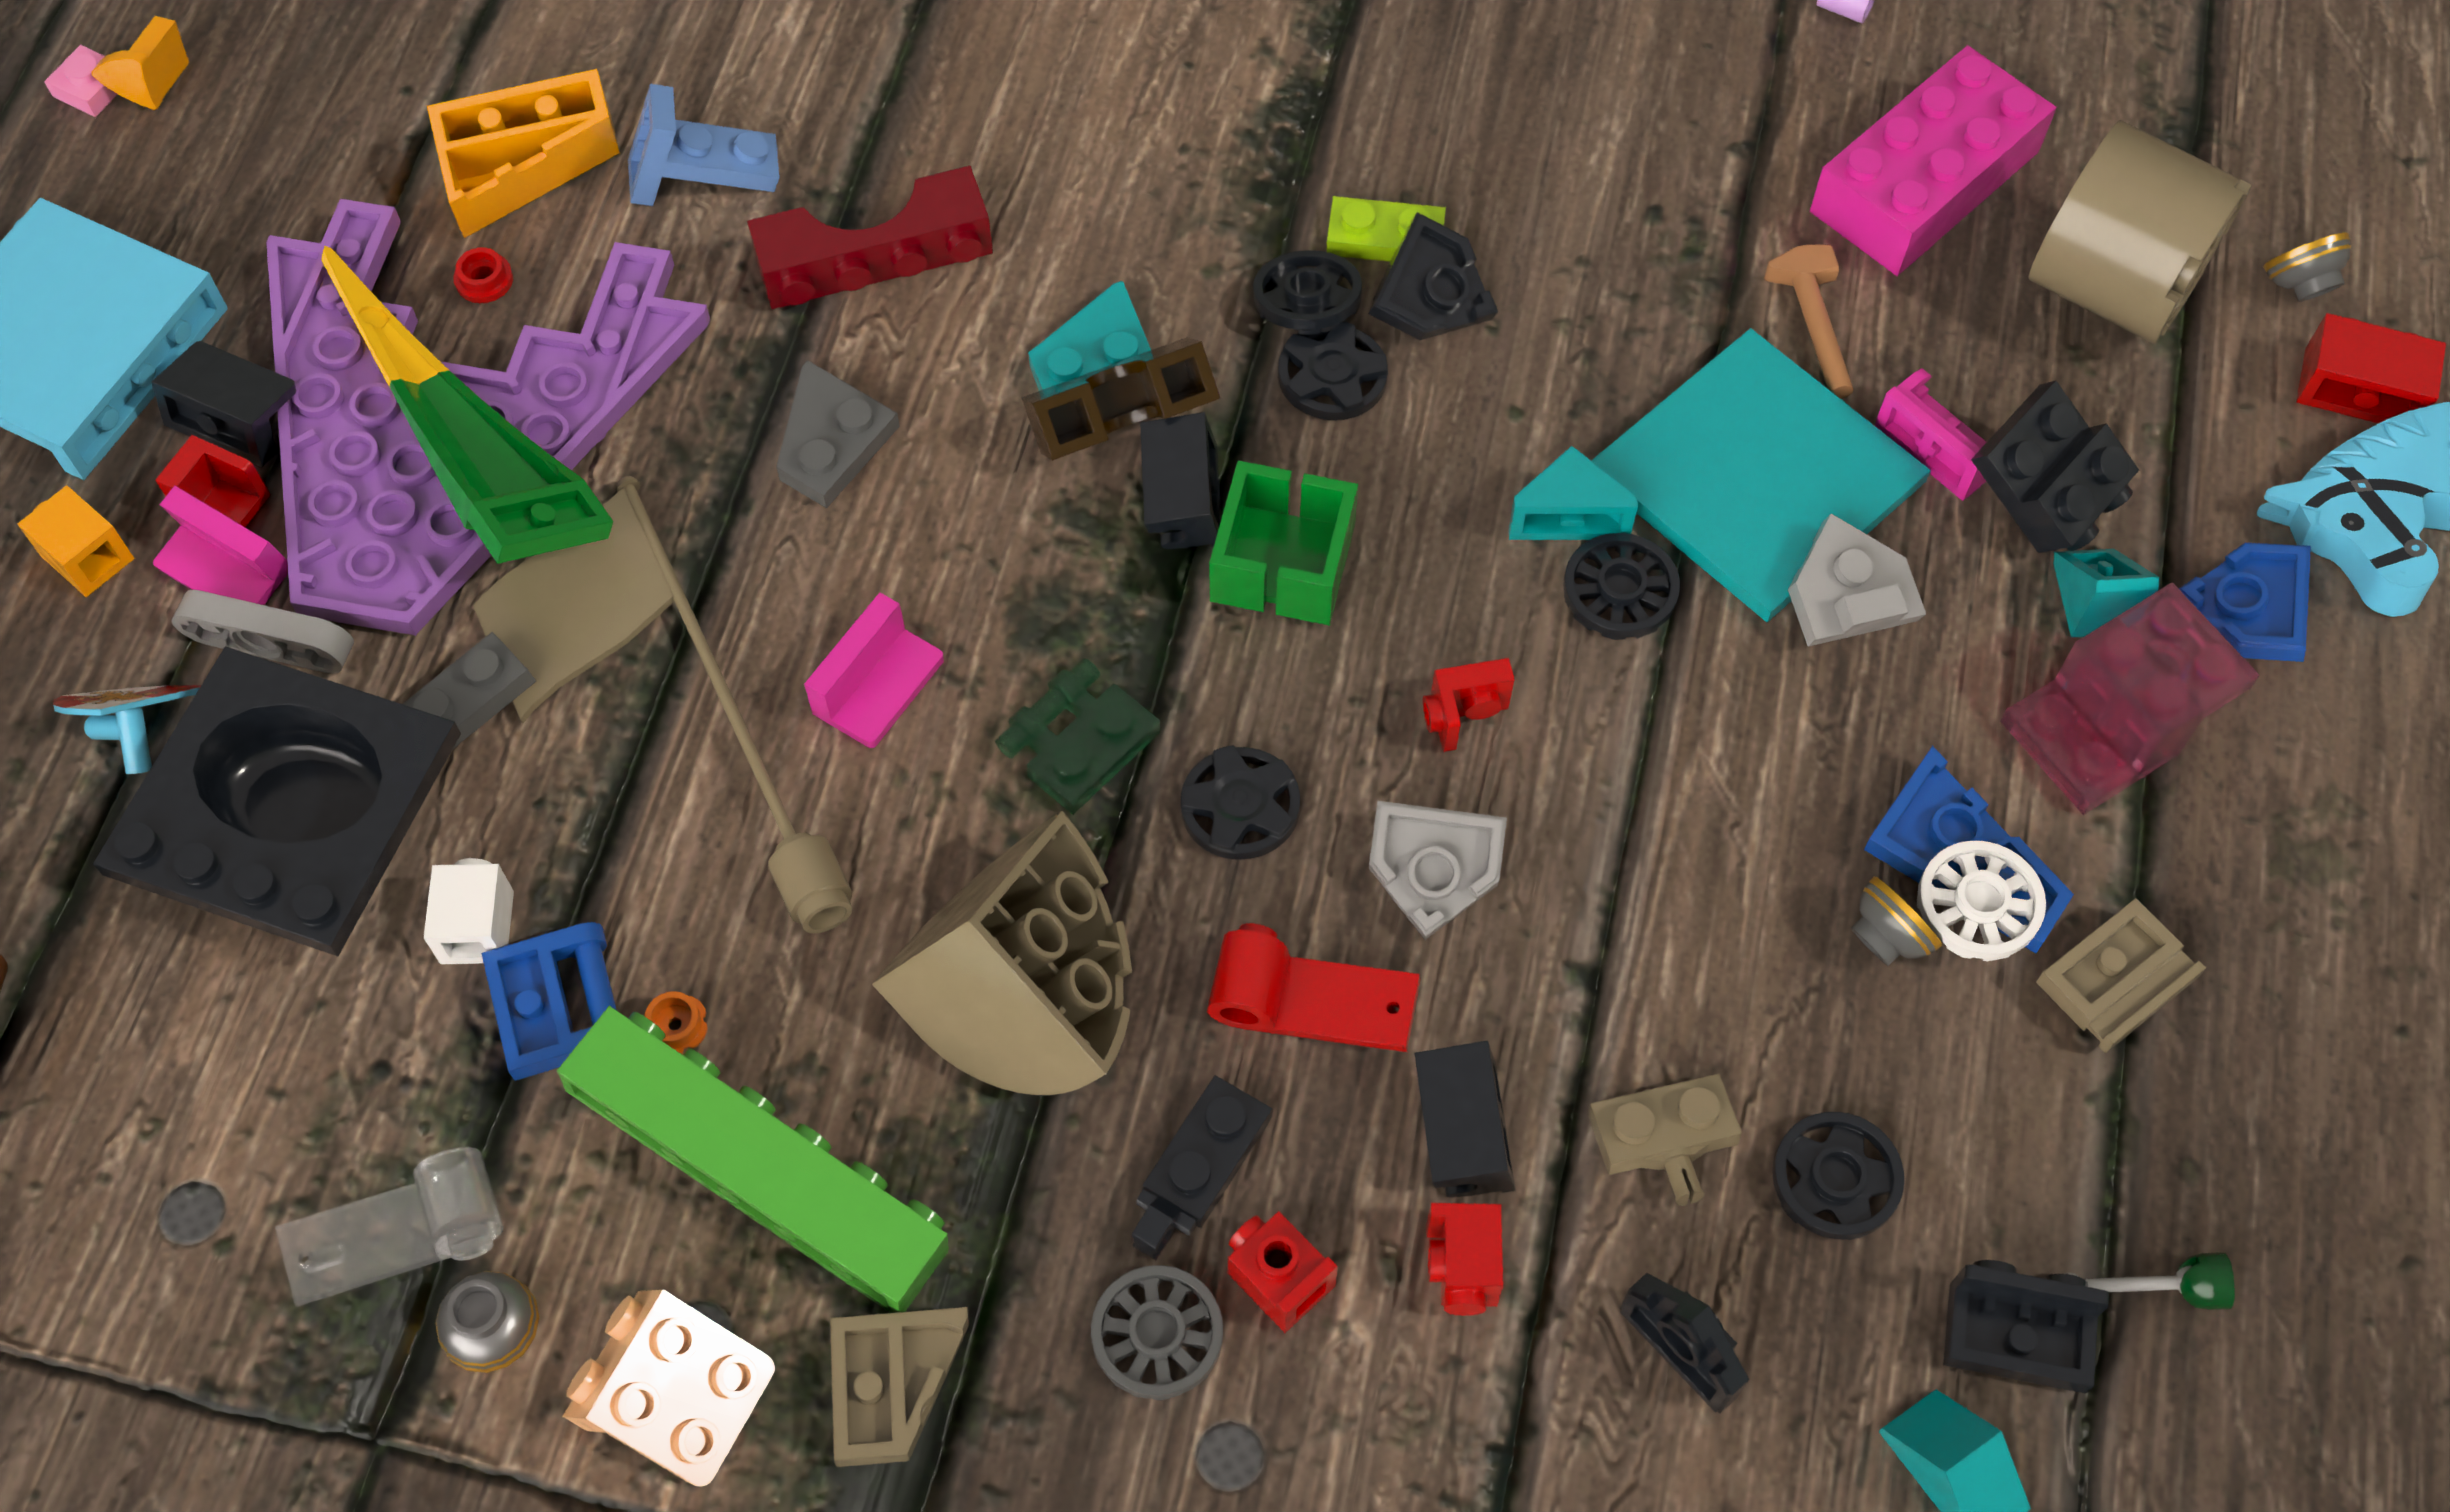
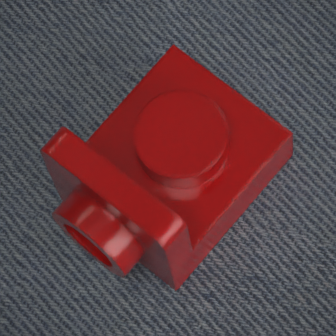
(1467, 691)

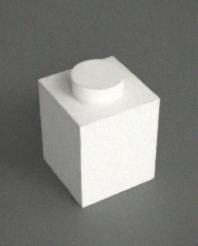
(467, 911)

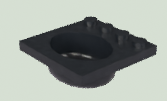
(279, 800)

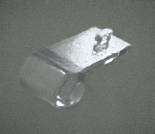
(436, 1218)

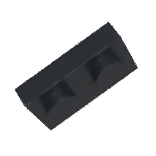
(2024, 1325)

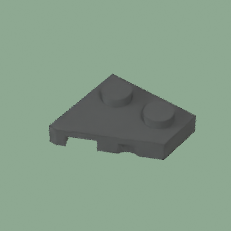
(830, 435)

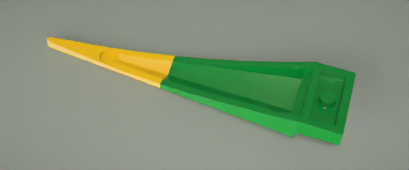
(491, 472)

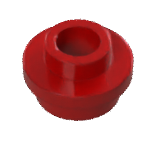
(482, 275)

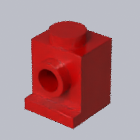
(1466, 1256)
(1280, 1292)

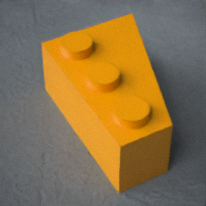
(519, 144)

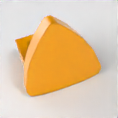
(148, 67)

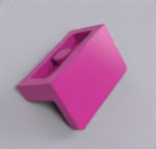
(218, 553)
(872, 674)

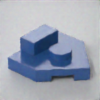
(2258, 600)

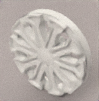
(1981, 900)

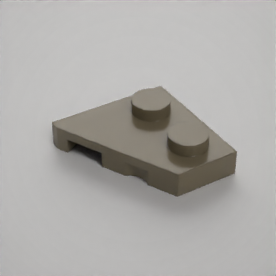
(888, 1380)

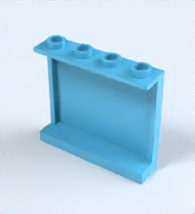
(89, 330)

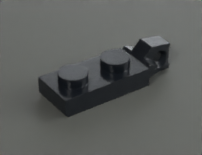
(1198, 1164)

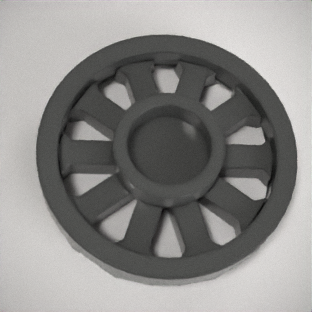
(1157, 1332)

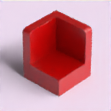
(216, 479)

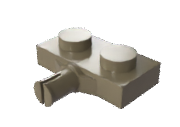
(1666, 1130)

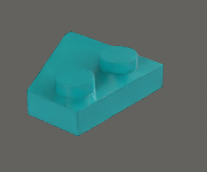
(1090, 340)

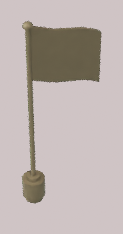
(592, 599)

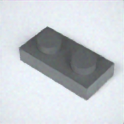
(474, 686)

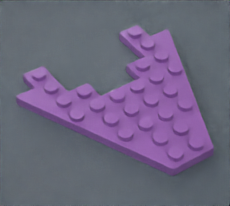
(362, 504)

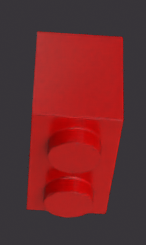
(2369, 370)

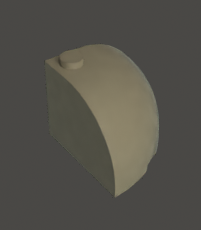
(1021, 970)

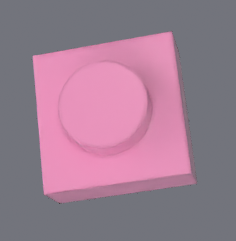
(76, 85)

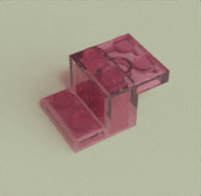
(2128, 698)

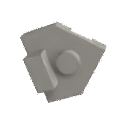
(1852, 586)
(1435, 860)

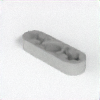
(263, 631)

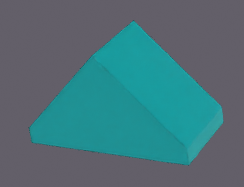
(1572, 503)
(2099, 586)
(1956, 1457)

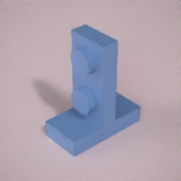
(695, 152)

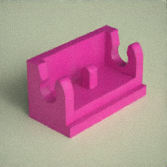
(1932, 434)

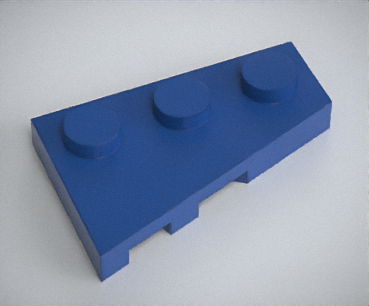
(1940, 812)

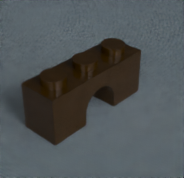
(1129, 391)

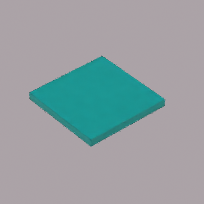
(1752, 466)

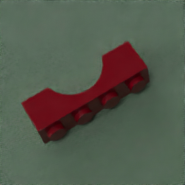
(811, 260)

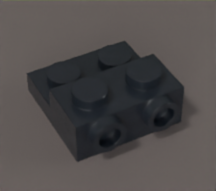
(2056, 470)

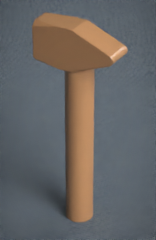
(1806, 269)

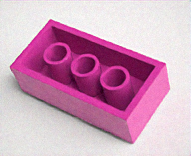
(1932, 159)

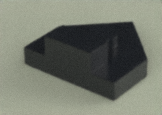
(1432, 283)
(1687, 1338)

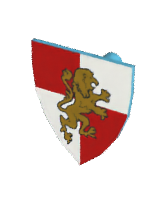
(128, 723)

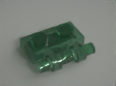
(1091, 748)

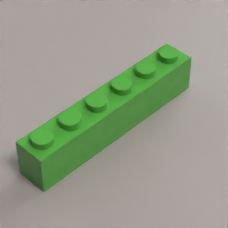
(756, 1160)

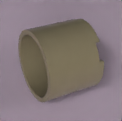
(2137, 231)

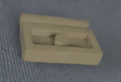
(2120, 975)

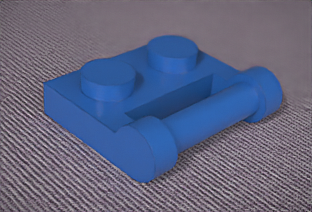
(531, 997)

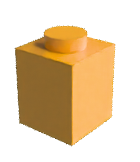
(76, 540)

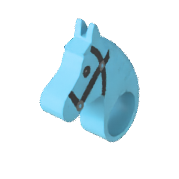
(2370, 505)

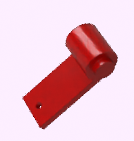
(1308, 998)

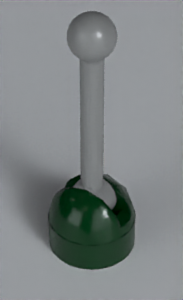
(2202, 1279)

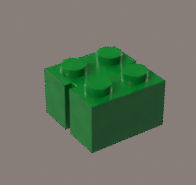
(1280, 556)

